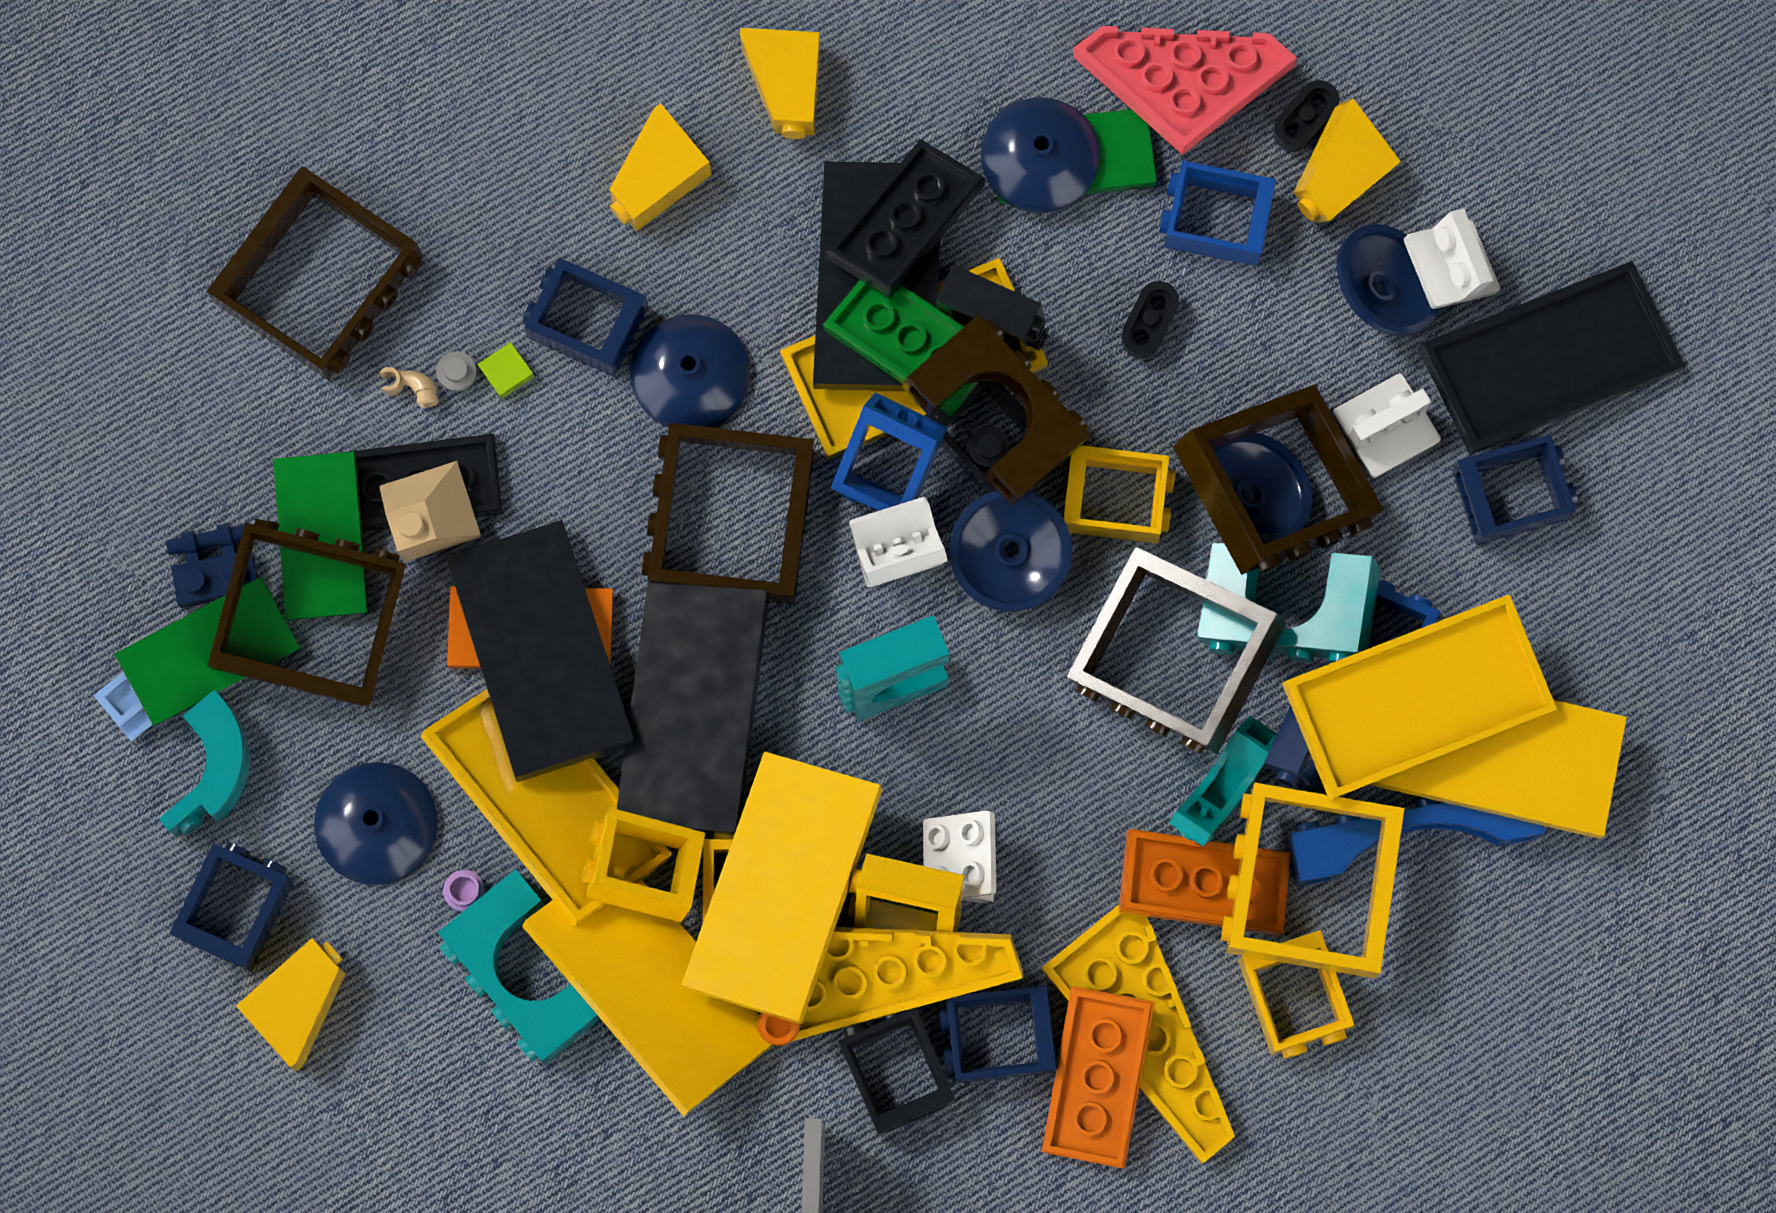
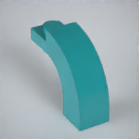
(224, 771)
(1223, 787)

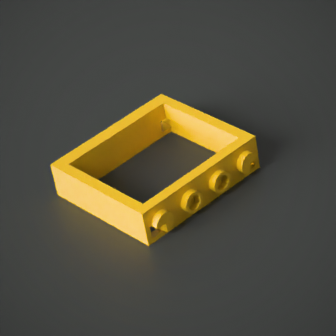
(1381, 893)

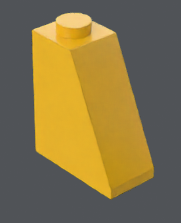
(786, 76)
(1343, 164)
(657, 171)
(295, 1001)

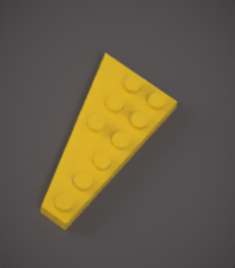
(1125, 960)
(895, 970)

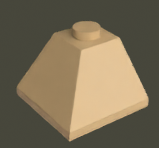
(429, 511)

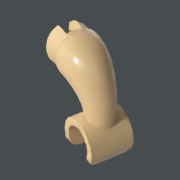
(421, 384)

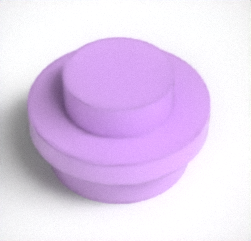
(463, 889)

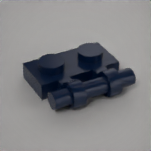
(208, 578)

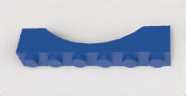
(1326, 851)

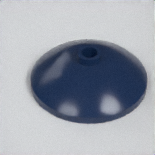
(1037, 178)
(1383, 282)
(697, 396)
(1270, 482)
(1003, 580)
(392, 845)

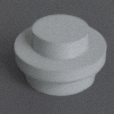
(456, 371)

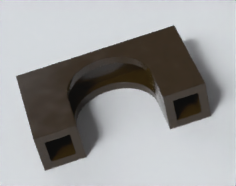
(982, 355)

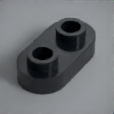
(1304, 117)
(1148, 321)

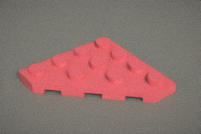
(1184, 81)

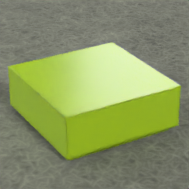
(505, 370)

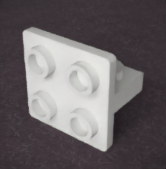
(1451, 261)
(1387, 425)
(897, 542)
(964, 847)

